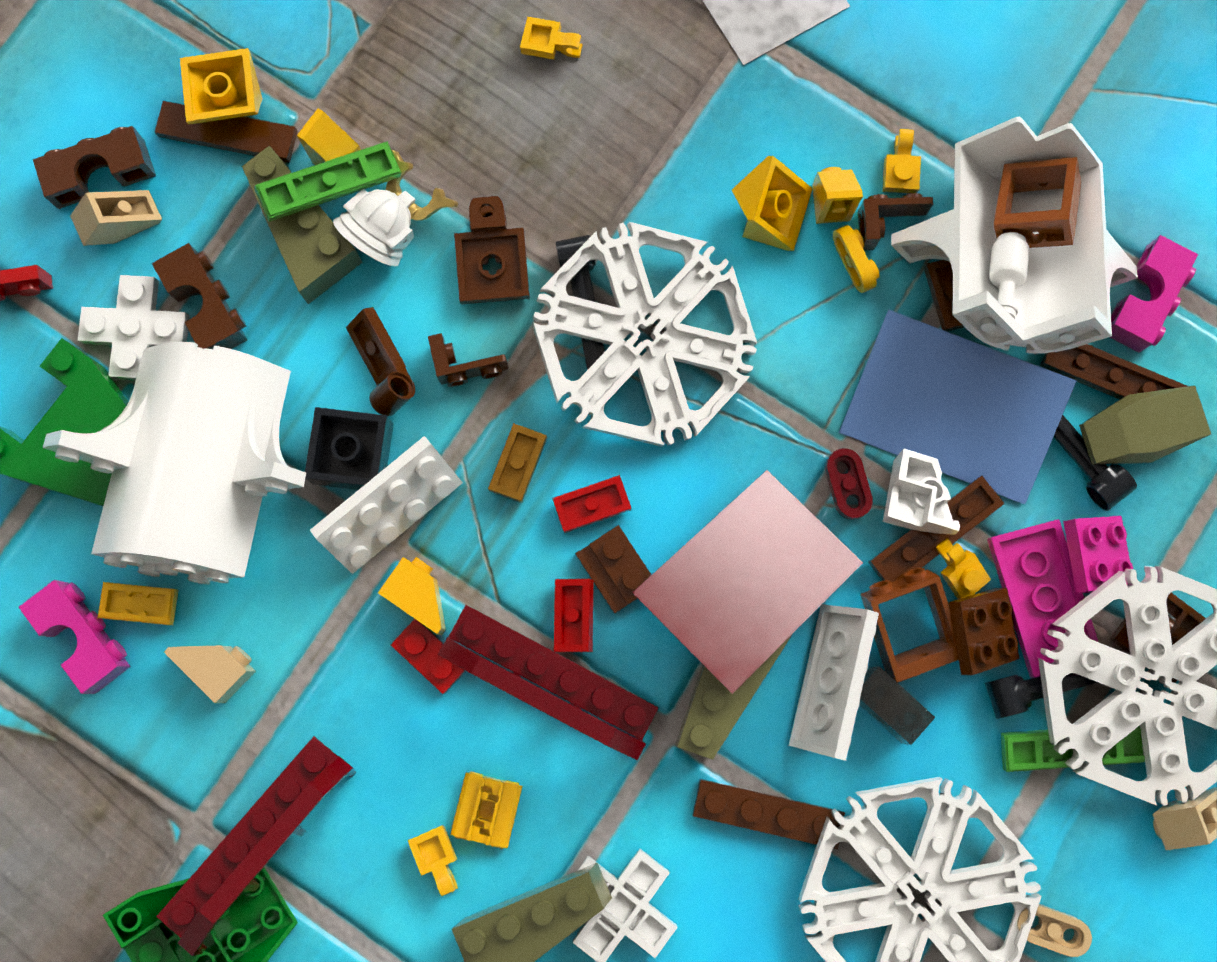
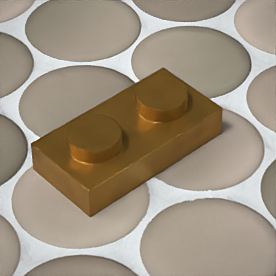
(517, 463)

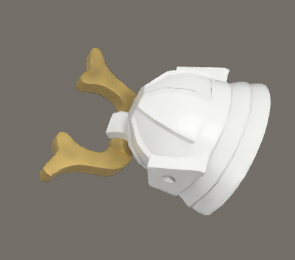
(381, 219)

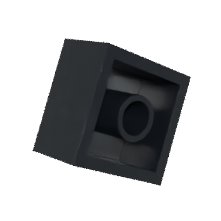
(347, 448)

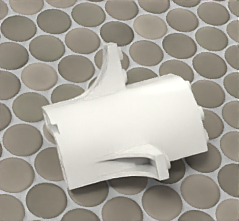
(1065, 286)
(188, 462)

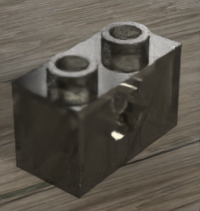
(893, 706)

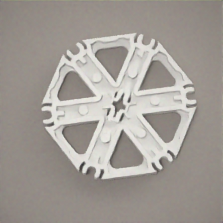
(634, 302)
(1125, 707)
(932, 862)

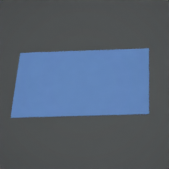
(958, 405)

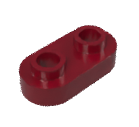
(849, 484)

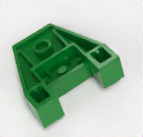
(84, 407)

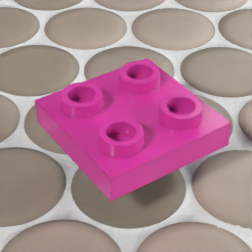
(1096, 550)

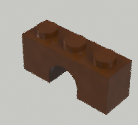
(66, 171)
(188, 274)

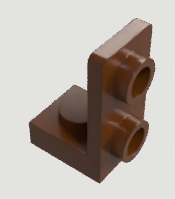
(878, 206)
(457, 375)

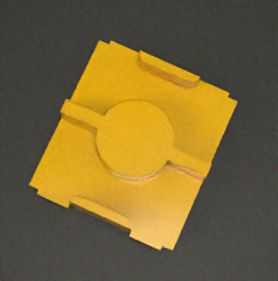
(486, 810)

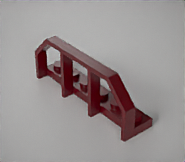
(554, 674)
(252, 844)

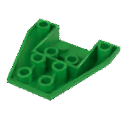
(245, 932)

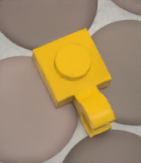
(544, 37)
(902, 170)
(964, 571)
(434, 853)

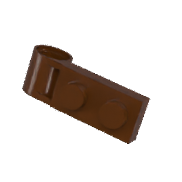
(383, 362)

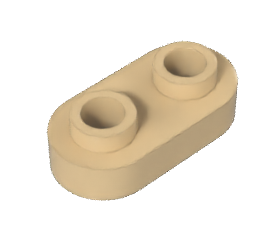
(1051, 929)

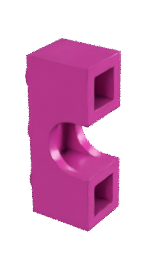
(1165, 270)
(96, 657)

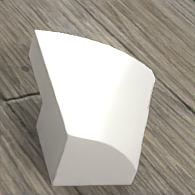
(918, 496)

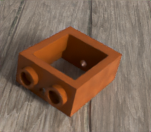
(1054, 226)
(925, 656)

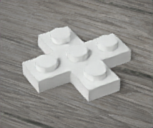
(131, 325)
(628, 911)

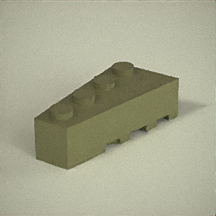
(307, 239)
(716, 710)

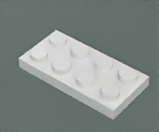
(386, 505)
(834, 680)

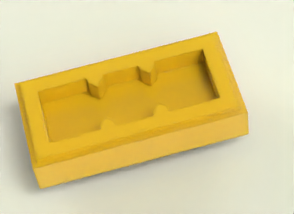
(138, 603)

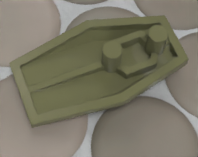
(1145, 426)

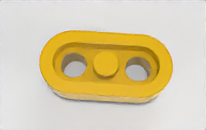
(850, 249)

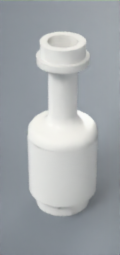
(1009, 268)

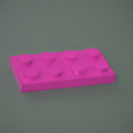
(1039, 584)

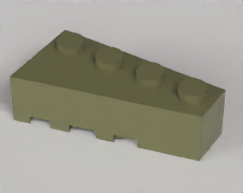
(533, 921)

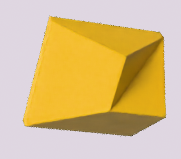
(220, 86)
(773, 203)

